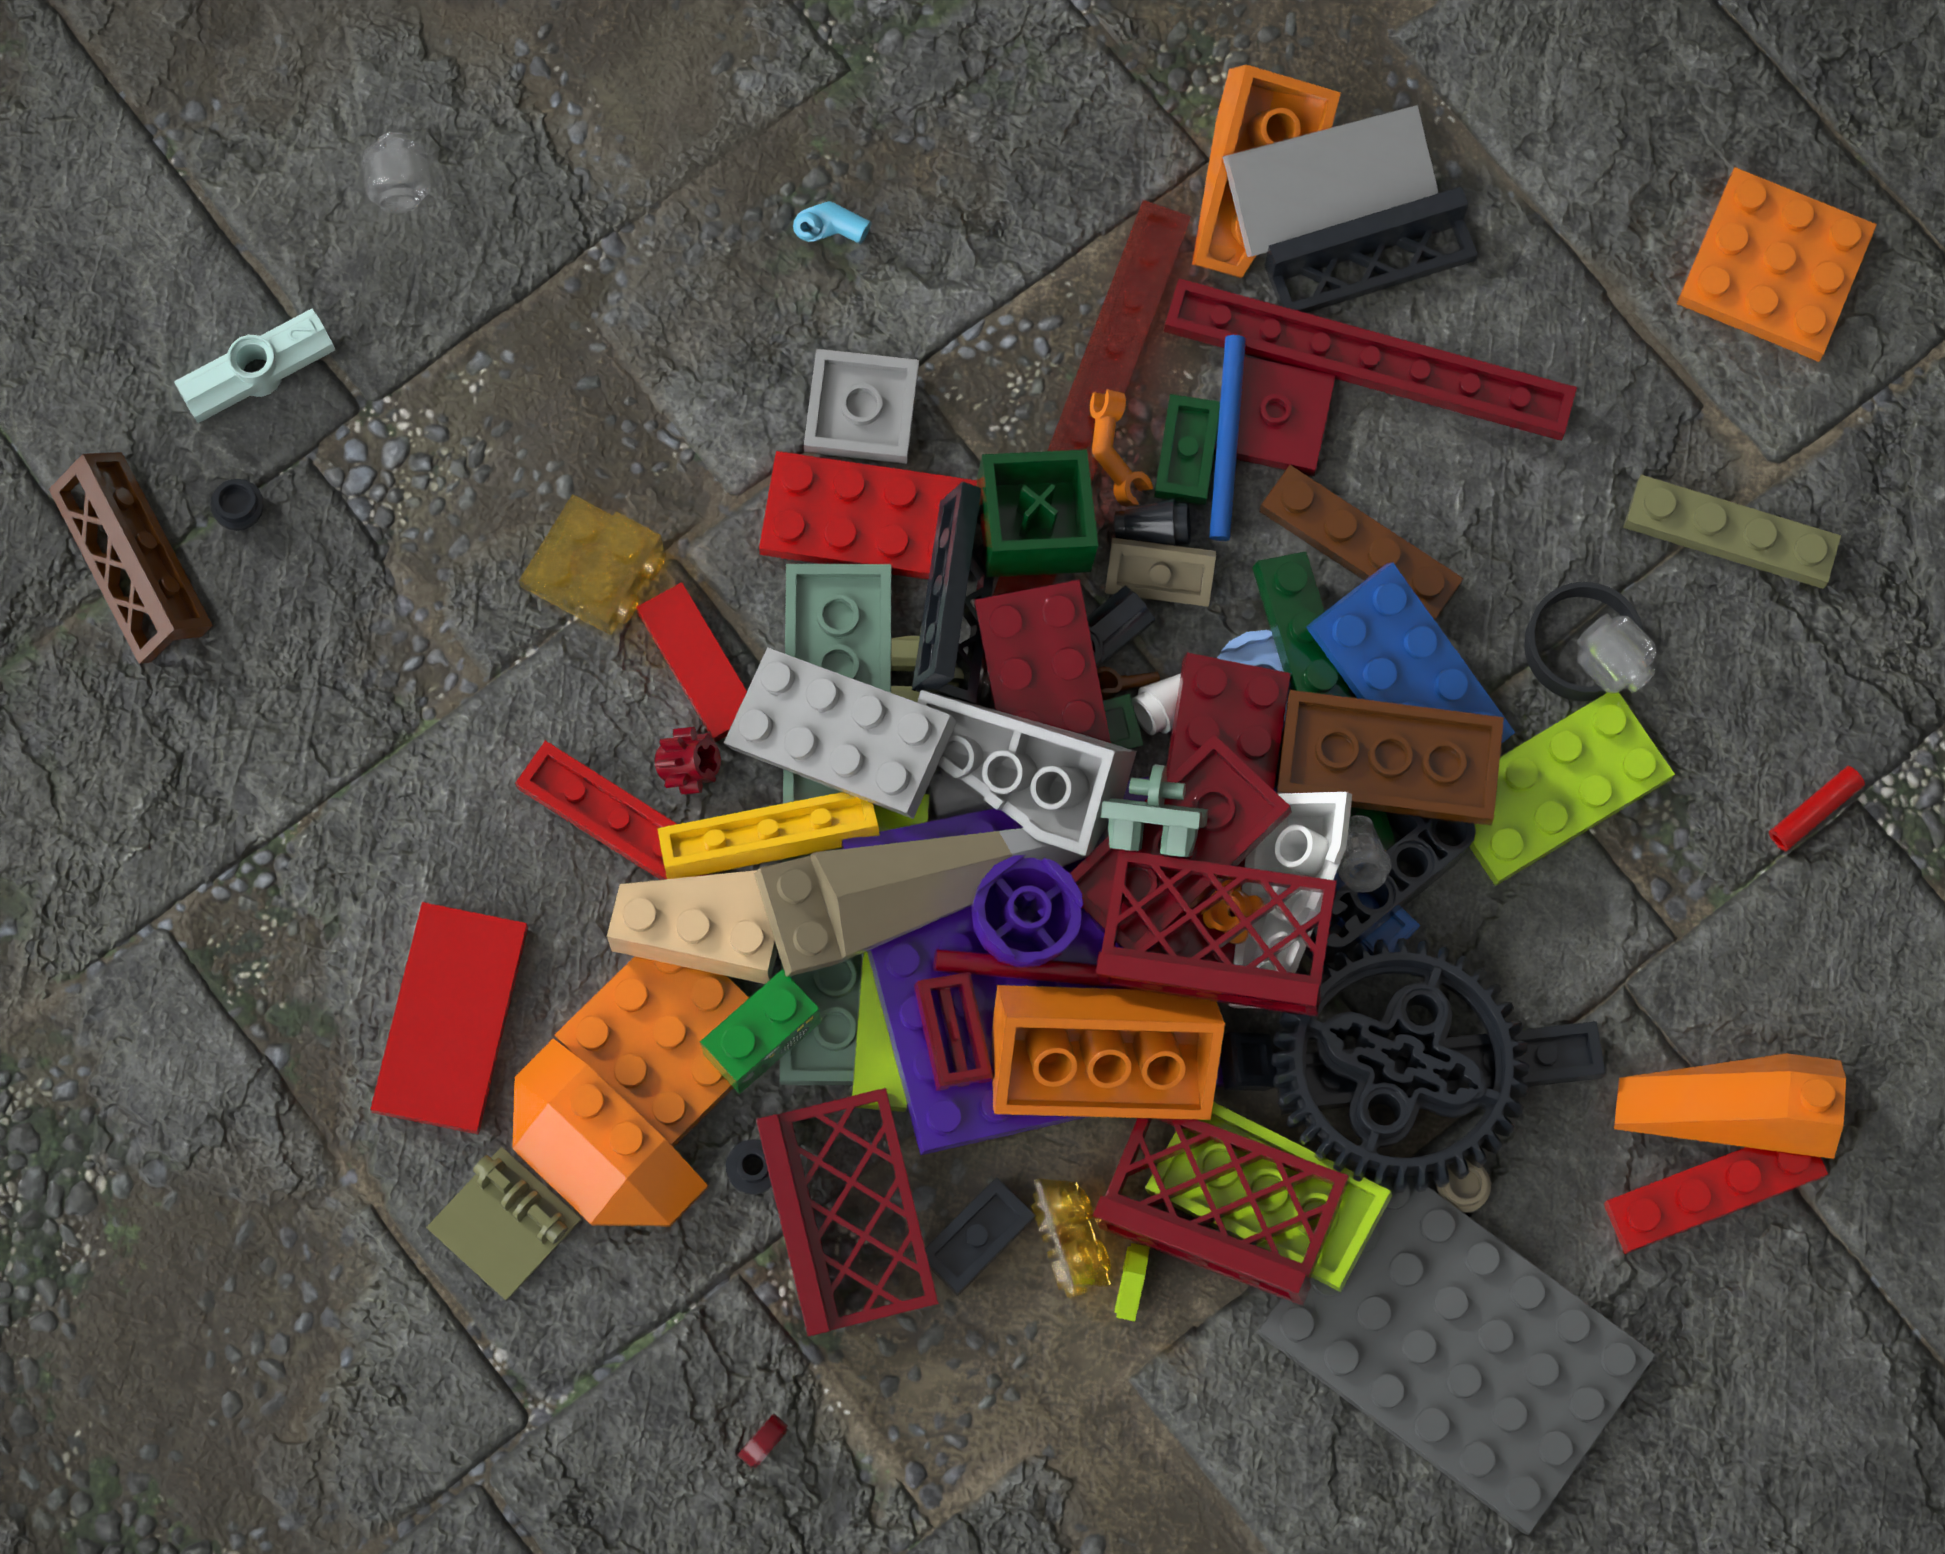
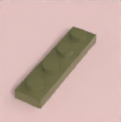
(1732, 531)

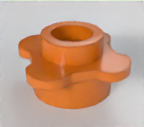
(1219, 915)

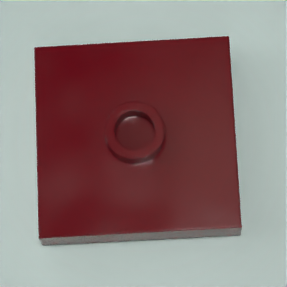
(1282, 415)

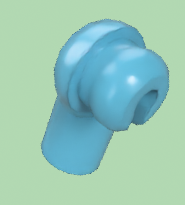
(829, 220)

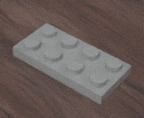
(840, 732)

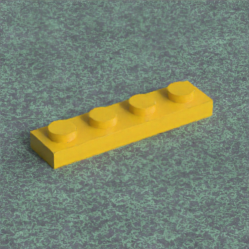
(765, 834)

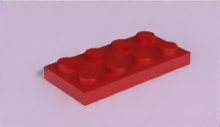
(853, 513)

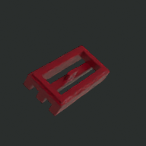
(962, 1075)

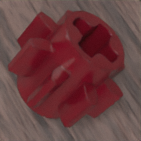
(687, 760)

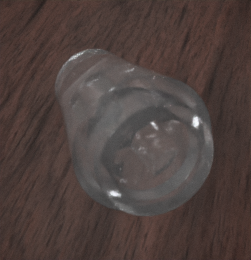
(1365, 858)

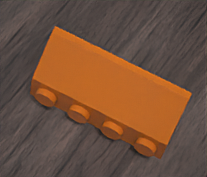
(1104, 1053)

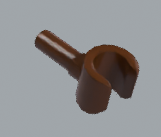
(1112, 682)

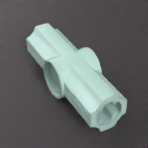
(224, 381)

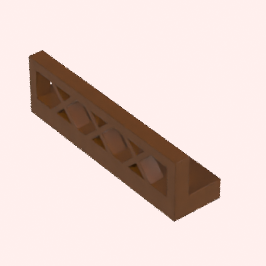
(133, 544)

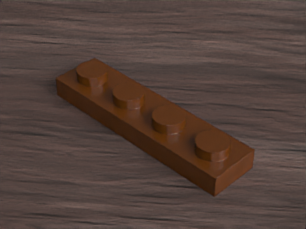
(1355, 538)

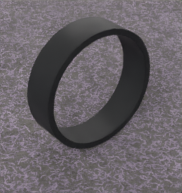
(1578, 589)

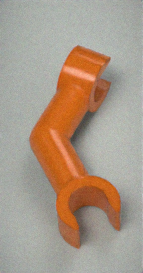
(1107, 411)

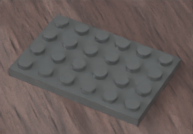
(1465, 1354)

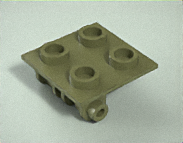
(503, 1223)

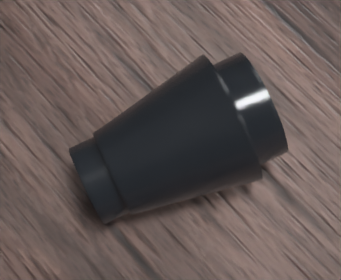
(1155, 523)

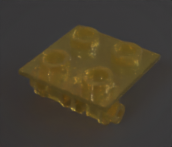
(1067, 1214)

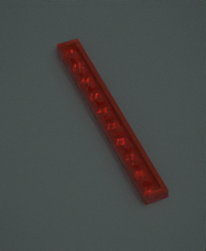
(1116, 339)

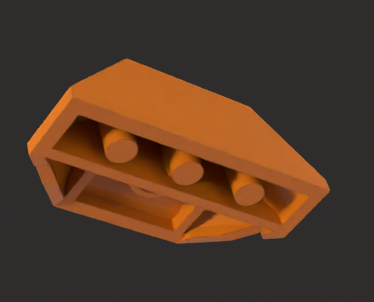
(597, 1146)

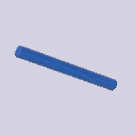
(1227, 438)

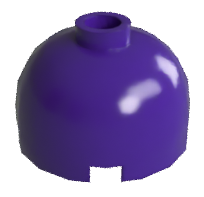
(1027, 911)

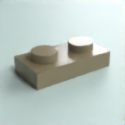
(1161, 571)

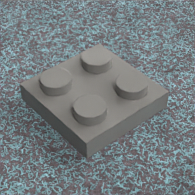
(861, 406)

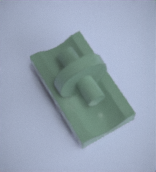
(1178, 822)

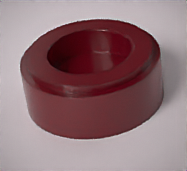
(763, 1441)

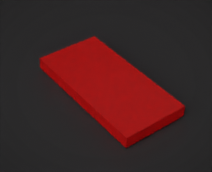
(449, 1018)

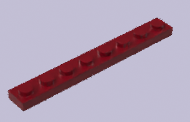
(1372, 359)

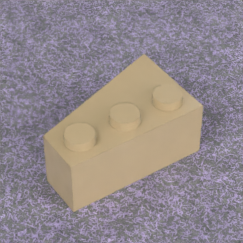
(697, 924)

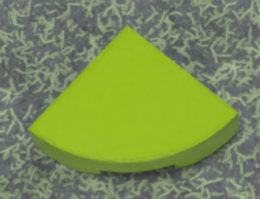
(1132, 1281)

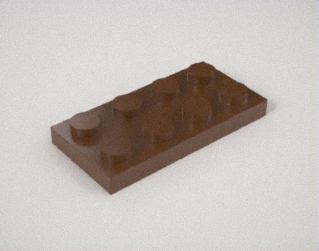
(1392, 756)

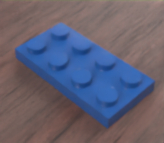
(1396, 651)

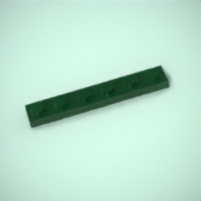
(1290, 605)

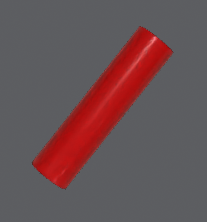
(1816, 808)

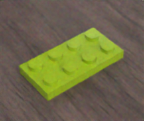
(1567, 784)
(1351, 1228)

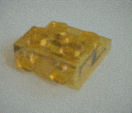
(594, 564)

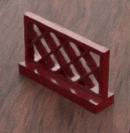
(1212, 979)
(800, 1223)
(1205, 1246)

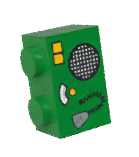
(760, 1031)

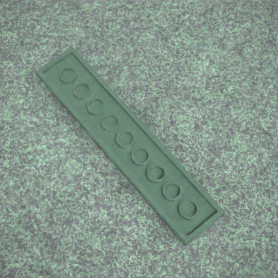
(841, 623)

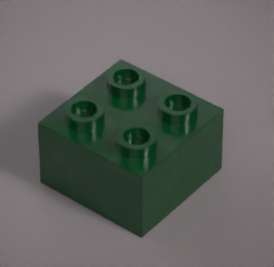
(1037, 513)

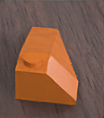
(1253, 112)
(1753, 1103)

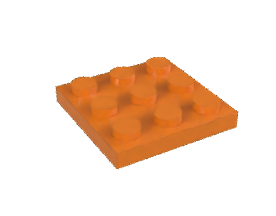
(1776, 264)
(647, 1036)

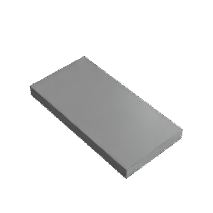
(1329, 177)

